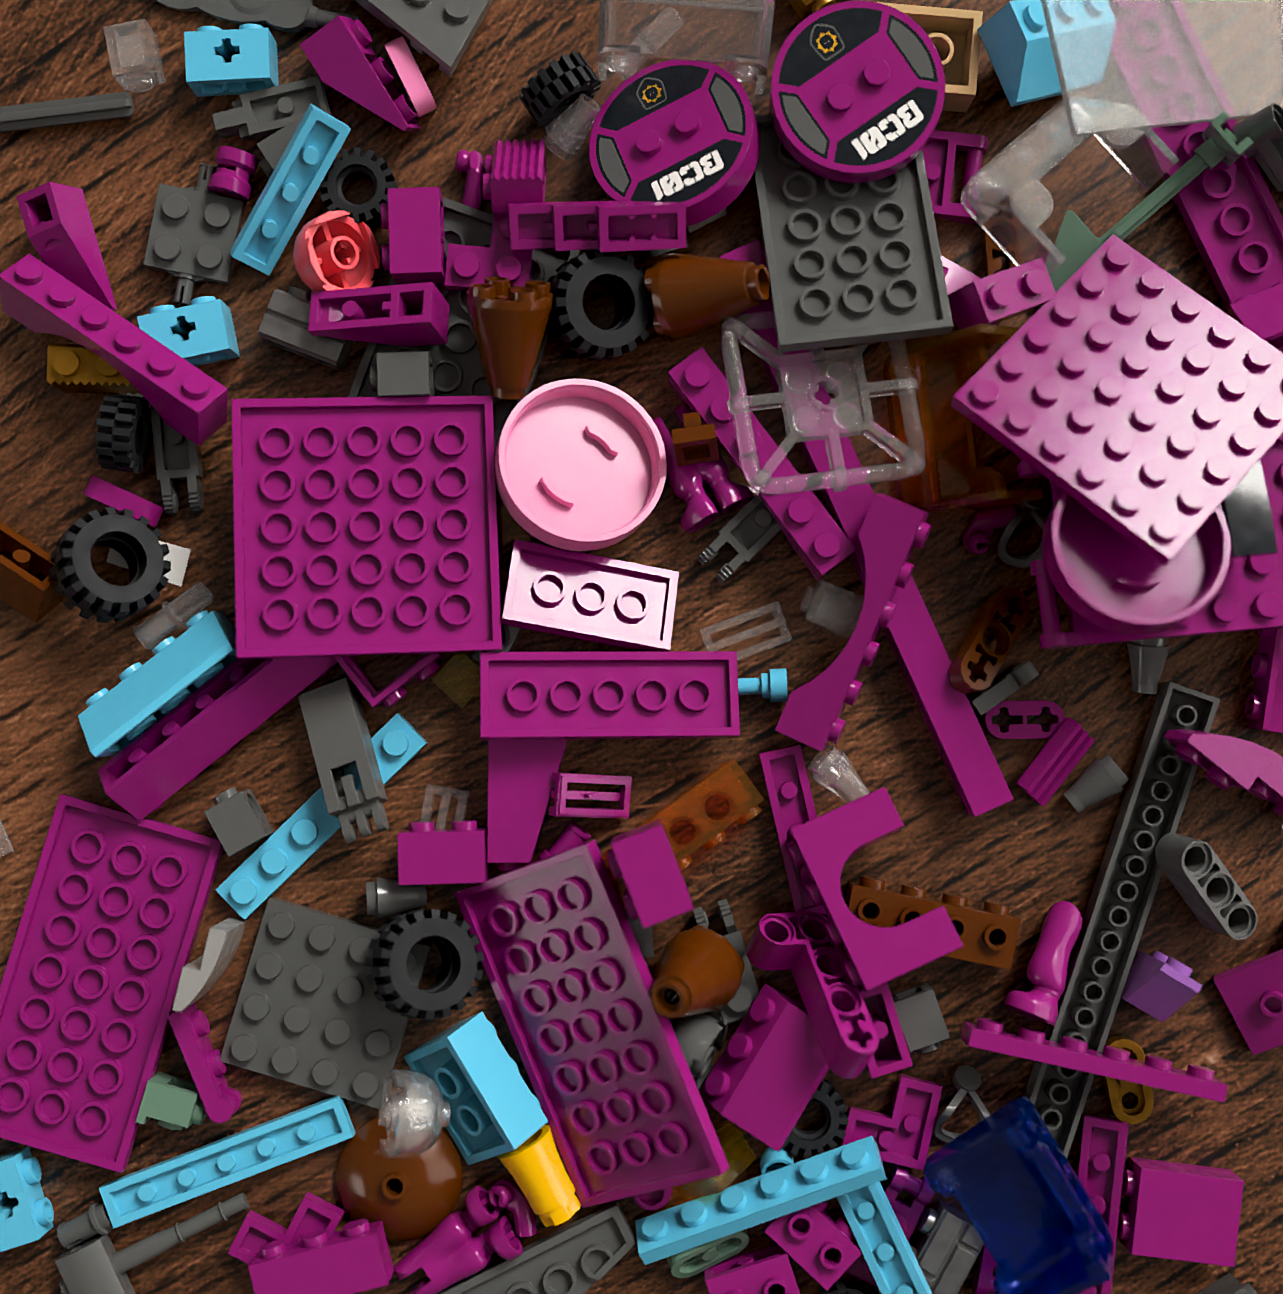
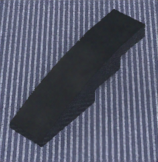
(1250, 517)

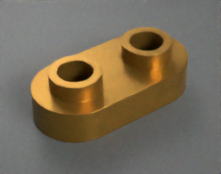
(1114, 1088)

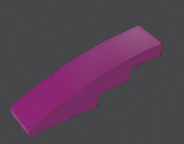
(597, 225)

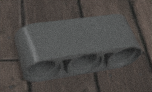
(1206, 886)

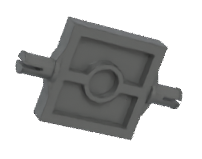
(193, 235)

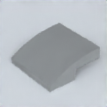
(204, 972)

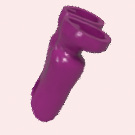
(689, 480)
(1048, 965)
(452, 1251)

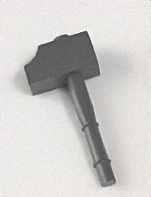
(99, 1269)

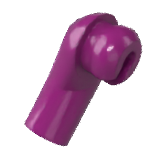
(473, 165)
(983, 526)
(510, 1196)

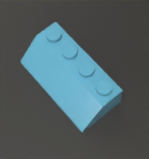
(158, 685)

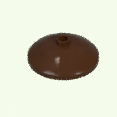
(429, 1183)

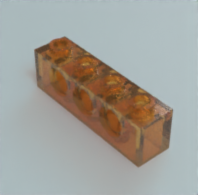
(727, 781)

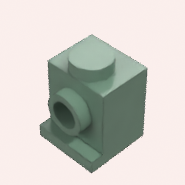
(171, 1102)

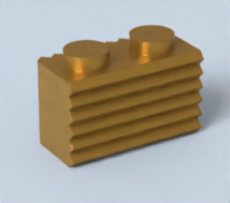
(80, 370)

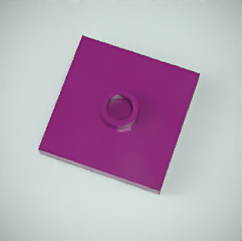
(1256, 1000)

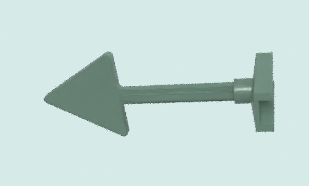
(1079, 243)

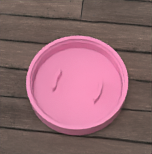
(579, 464)

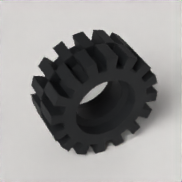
(558, 87)
(352, 165)
(123, 433)
(830, 1129)

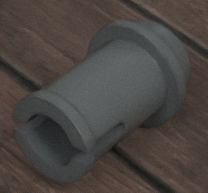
(85, 1226)

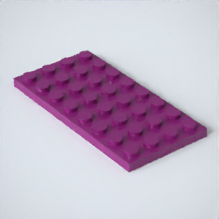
(97, 977)
(589, 1029)

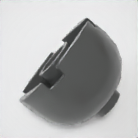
(696, 1038)

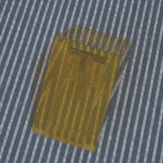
(738, 1157)

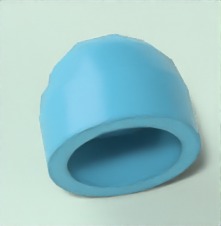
(774, 1159)

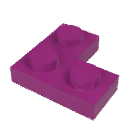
(473, 263)
(907, 1131)
(258, 1230)

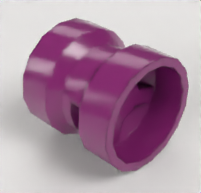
(233, 173)

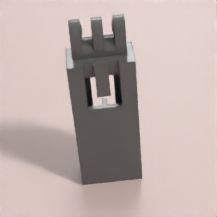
(339, 738)

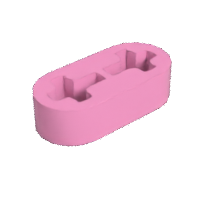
(410, 76)

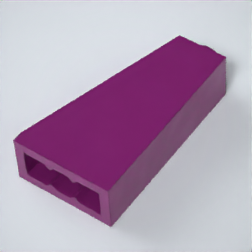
(519, 797)

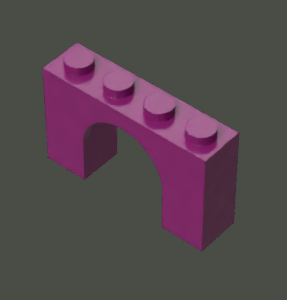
(872, 952)

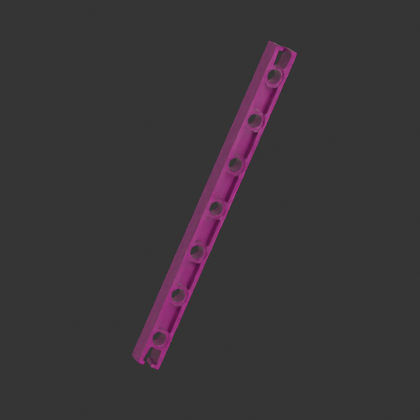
(911, 628)

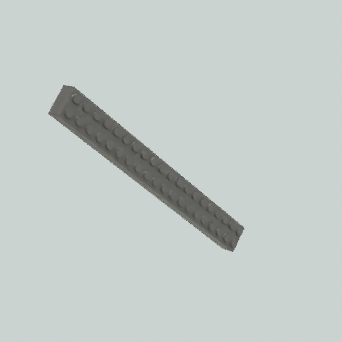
(1119, 905)

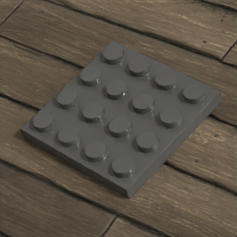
(310, 1007)

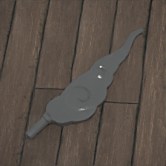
(283, 15)

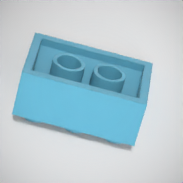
(1021, 52)
(482, 1083)

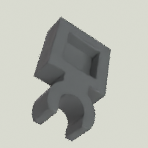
(1002, 687)

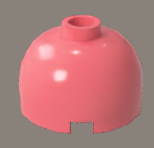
(336, 253)

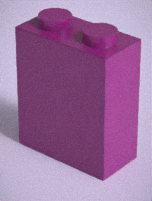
(1180, 1211)

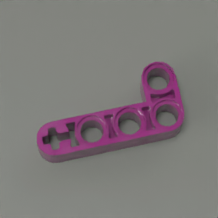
(833, 1004)

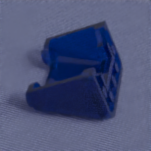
(1025, 1203)

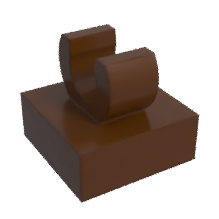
(695, 441)

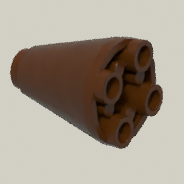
(702, 291)
(509, 330)
(696, 974)

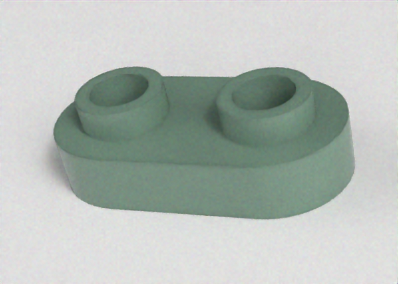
(707, 1255)

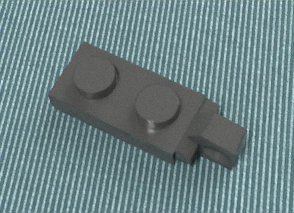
(270, 109)

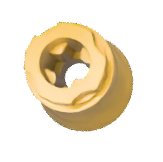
(542, 1177)

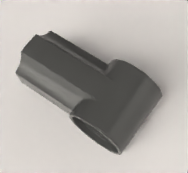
(1266, 133)

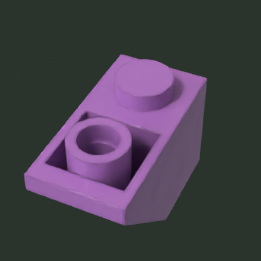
(1159, 985)

